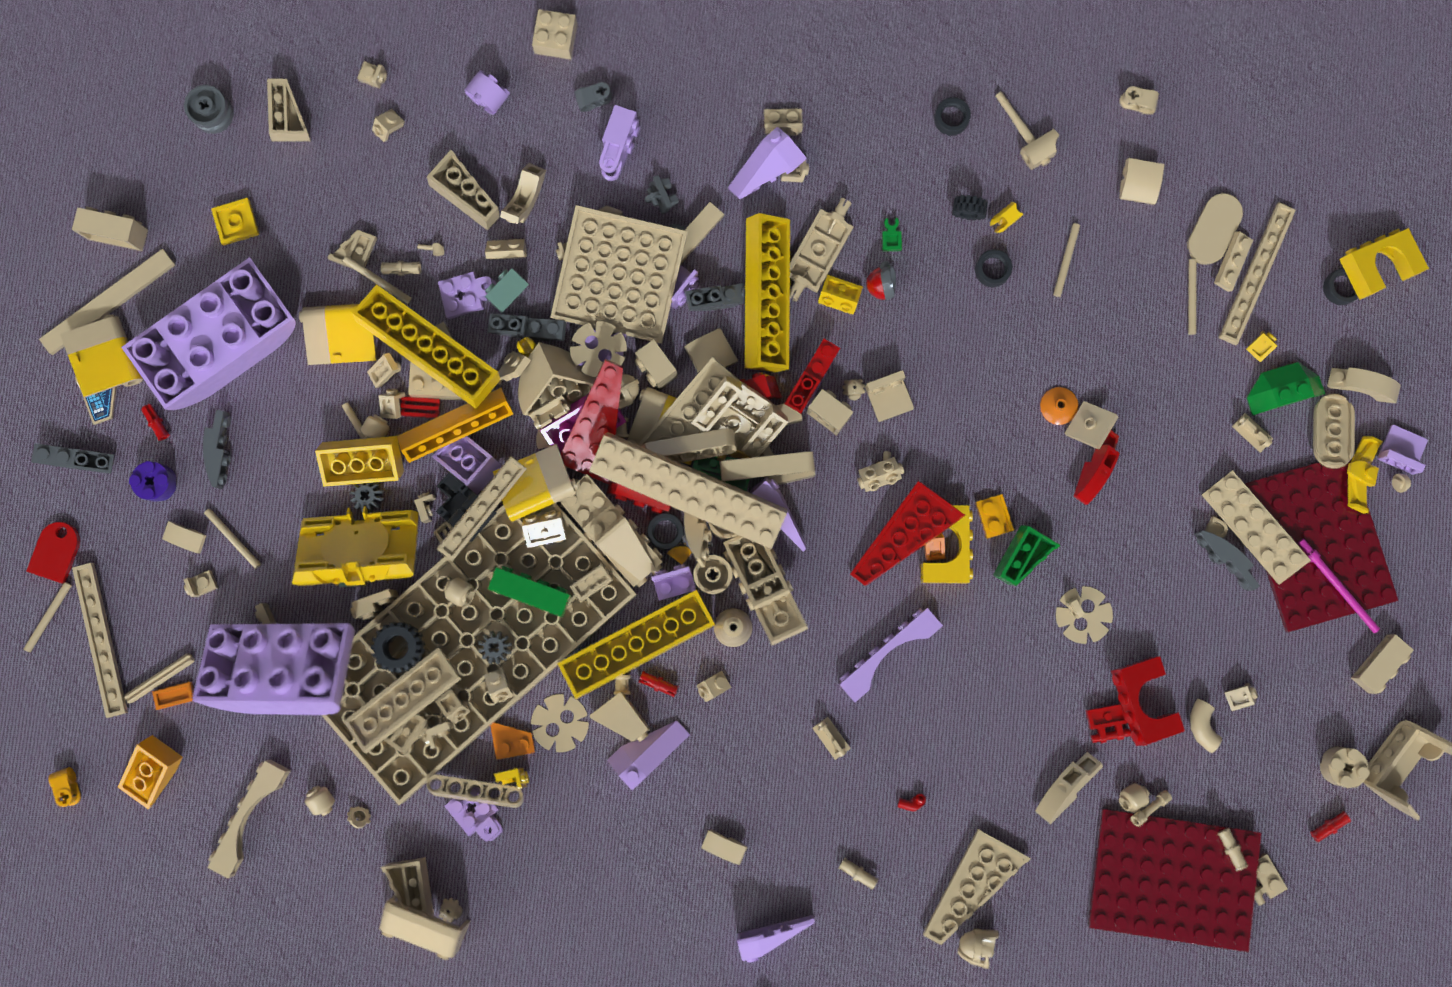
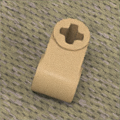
(1140, 100)

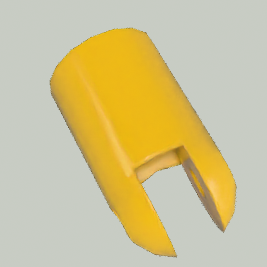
(1006, 217)
(526, 346)

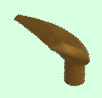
(737, 454)

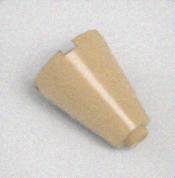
(729, 637)

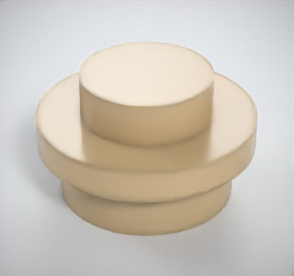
(1401, 482)

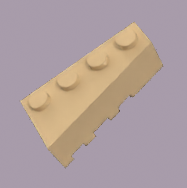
(462, 190)

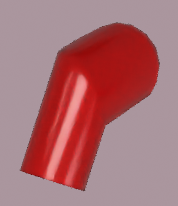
(913, 804)

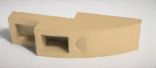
(698, 537)
(1067, 786)

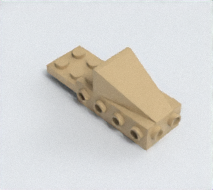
(612, 533)
(765, 588)

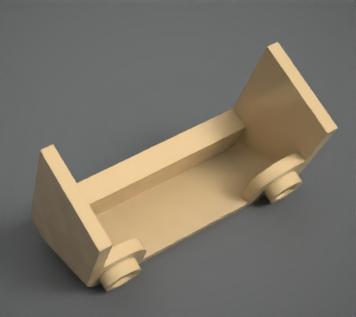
(1397, 759)
(422, 929)

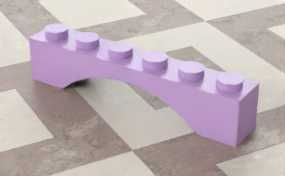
(859, 681)

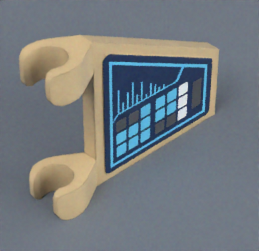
(100, 405)

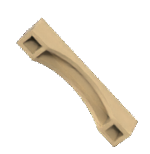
(230, 852)

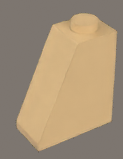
(622, 718)

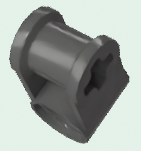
(591, 98)

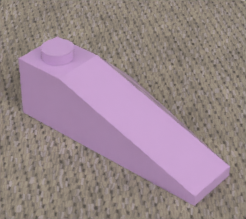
(770, 159)
(769, 491)
(638, 759)
(764, 939)

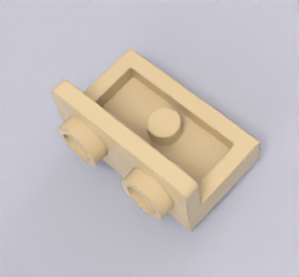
(505, 249)

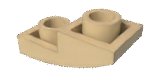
(184, 537)
(724, 847)

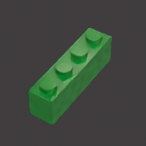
(530, 592)

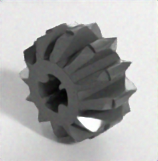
(360, 497)
(495, 639)

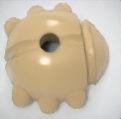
(853, 394)
(358, 813)
(453, 906)

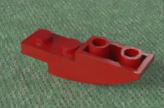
(812, 376)
(1097, 472)

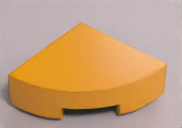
(680, 553)

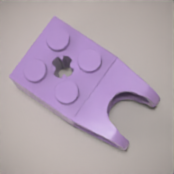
(618, 141)

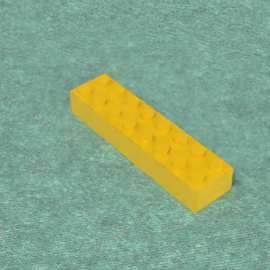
(767, 293)
(426, 346)
(636, 644)

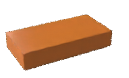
(173, 695)

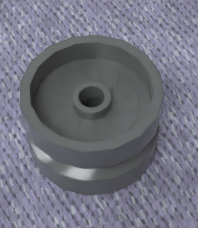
(208, 109)

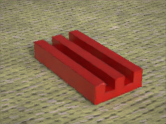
(404, 406)

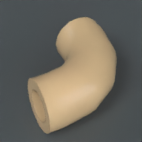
(1201, 726)

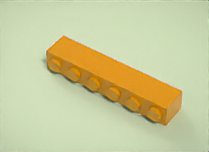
(454, 426)

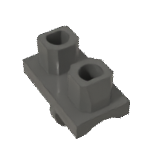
(658, 194)

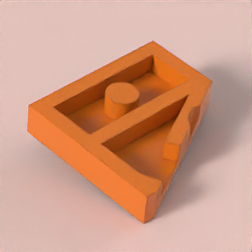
(511, 741)

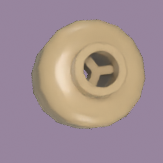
(374, 427)
(459, 591)
(1134, 798)
(319, 801)

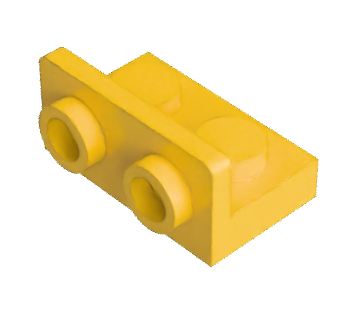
(840, 294)
(516, 775)

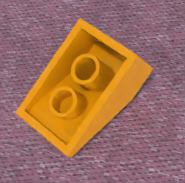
(149, 771)

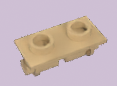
(552, 409)
(1253, 433)
(831, 738)

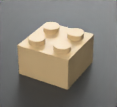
(554, 34)
(656, 364)
(830, 411)

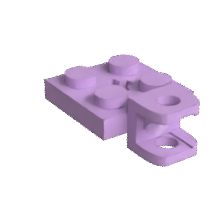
(474, 294)
(478, 821)

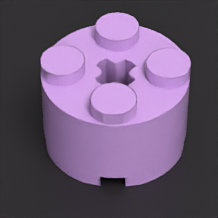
(486, 92)

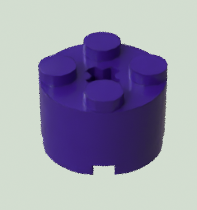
(149, 472)

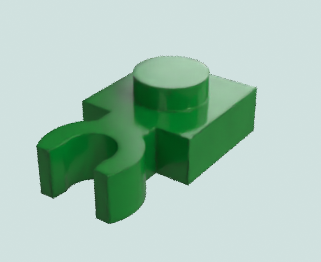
(891, 238)

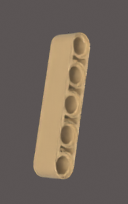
(695, 446)
(767, 466)
(467, 785)

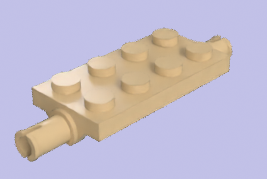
(819, 249)

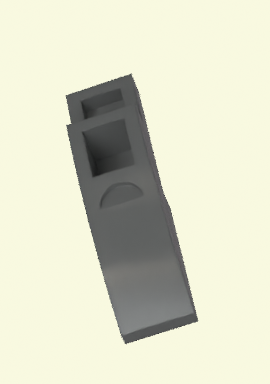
(715, 297)
(524, 327)
(214, 456)
(72, 458)
(1223, 552)

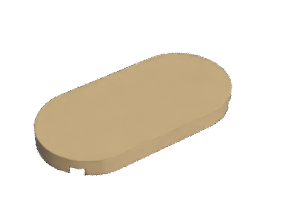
(1215, 229)
(1333, 431)

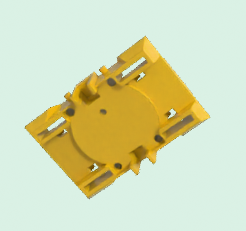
(356, 549)

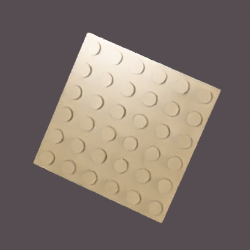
(619, 273)

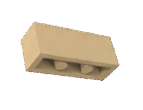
(1382, 664)

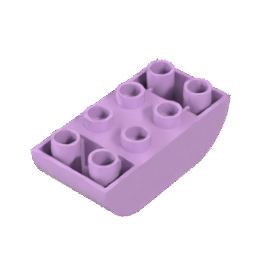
(211, 338)
(275, 668)

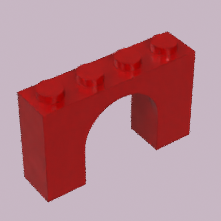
(1128, 683)

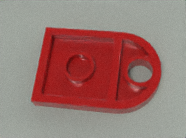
(53, 554)

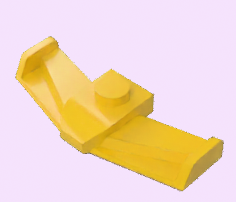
(1362, 473)

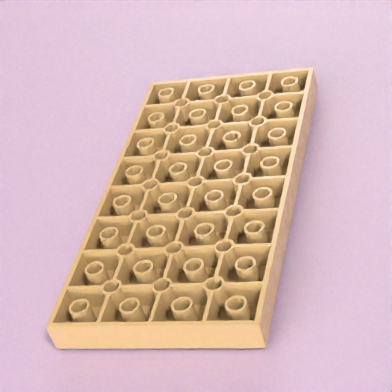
(536, 639)

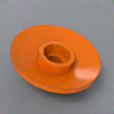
(1050, 409)

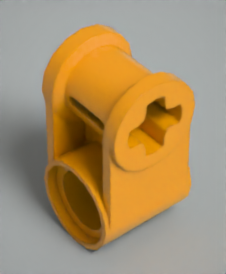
(63, 785)

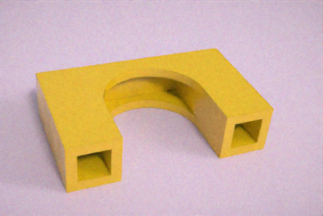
(1361, 264)
(958, 569)

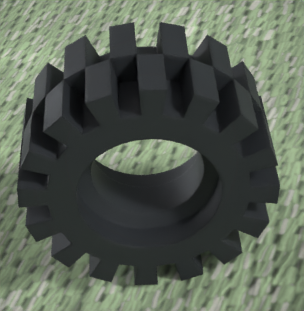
(969, 207)

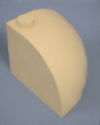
(551, 375)

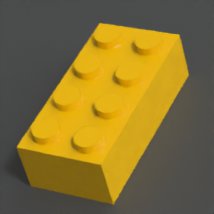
(359, 461)

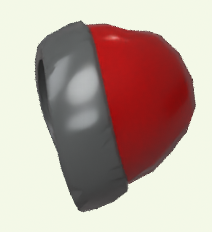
(882, 282)

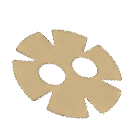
(605, 341)
(1100, 614)
(555, 707)

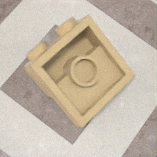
(372, 605)

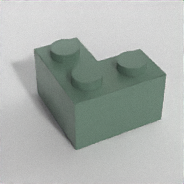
(506, 290)

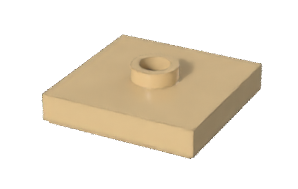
(1091, 425)

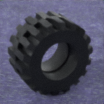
(381, 647)

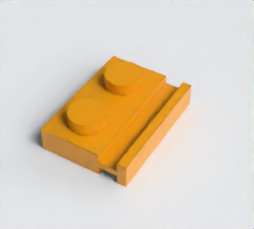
(994, 516)

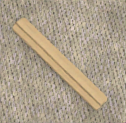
(159, 678)

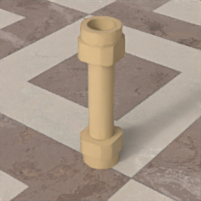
(1161, 800)

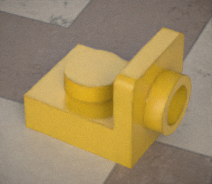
(1262, 345)

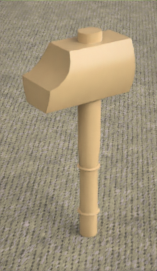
(1038, 150)

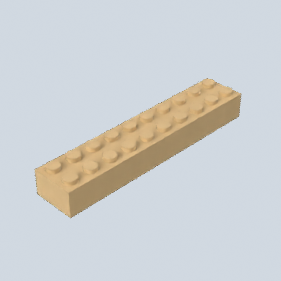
(688, 490)

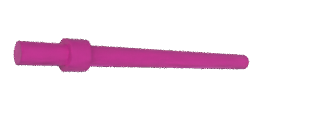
(1314, 556)

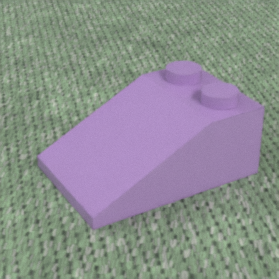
(468, 463)

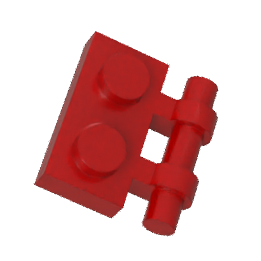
(1106, 717)

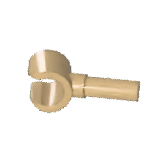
(438, 250)

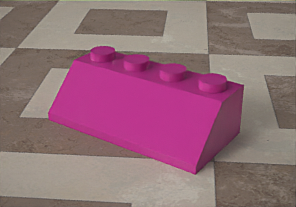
(560, 428)

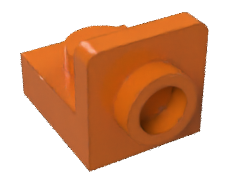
(935, 548)

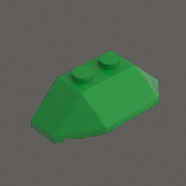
(1283, 387)

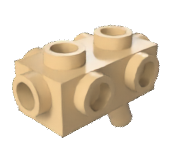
(881, 473)

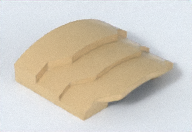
(744, 411)

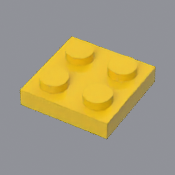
(235, 221)

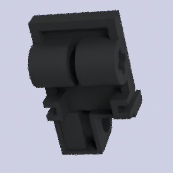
(458, 502)

